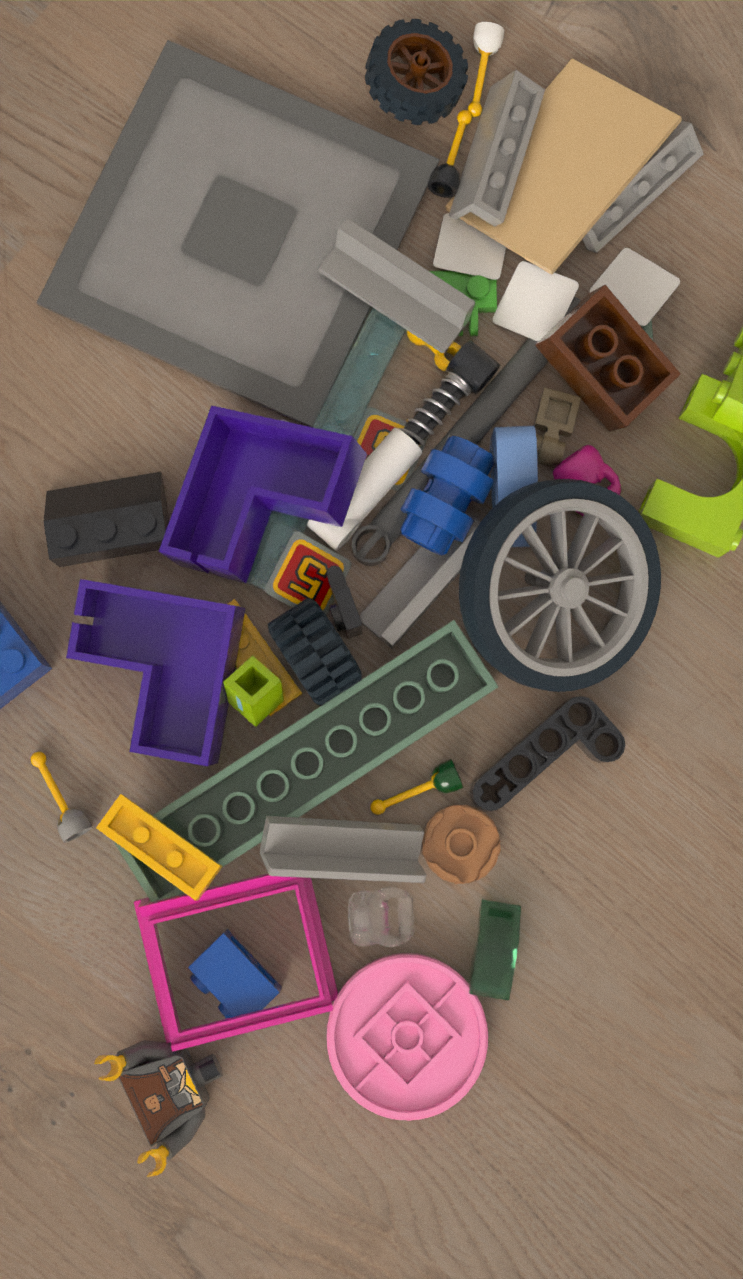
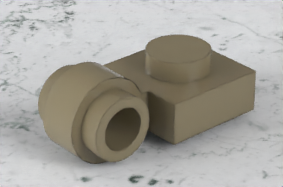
(557, 417)

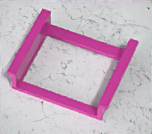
(179, 906)

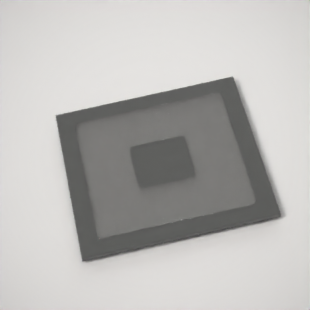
(217, 231)

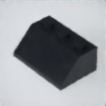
(105, 519)

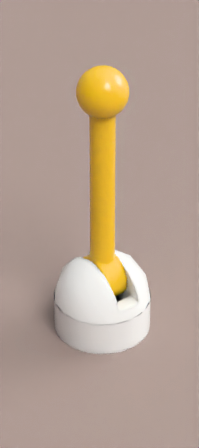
(487, 41)

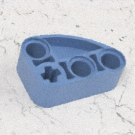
(514, 464)

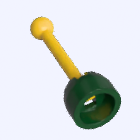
(443, 778)

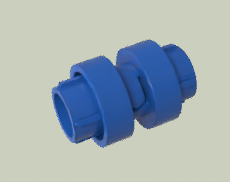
(456, 478)

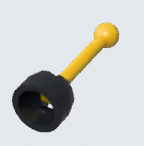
(445, 178)

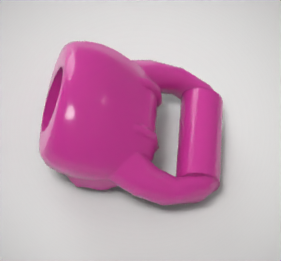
(587, 466)

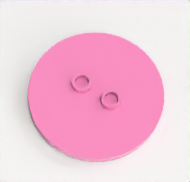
(407, 1036)

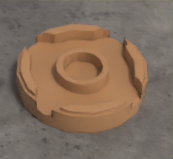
(461, 844)

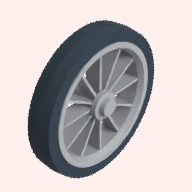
(560, 584)

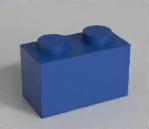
(233, 977)

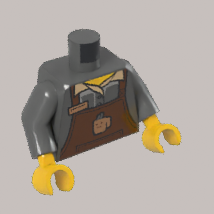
(164, 1093)

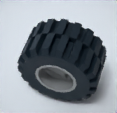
(315, 651)

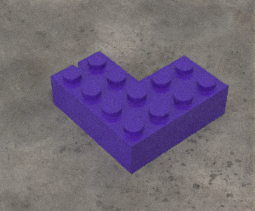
(244, 473)
(184, 656)

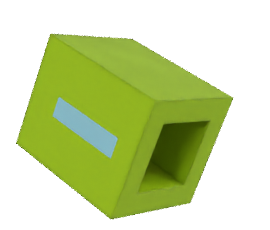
(254, 691)

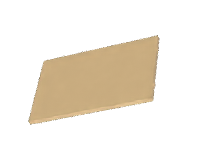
(577, 163)

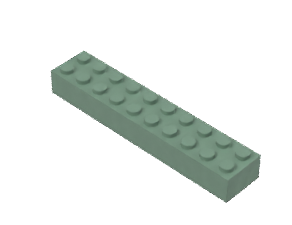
(324, 751)

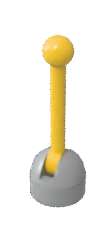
(71, 822)

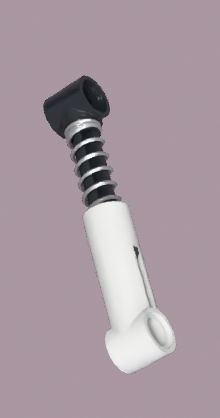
(467, 374)

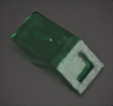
(495, 950)

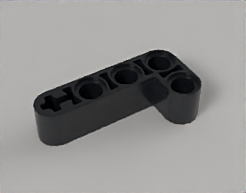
(539, 759)

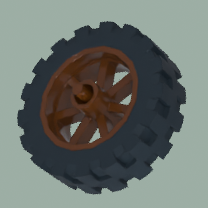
(407, 95)

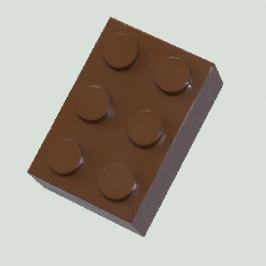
(608, 359)

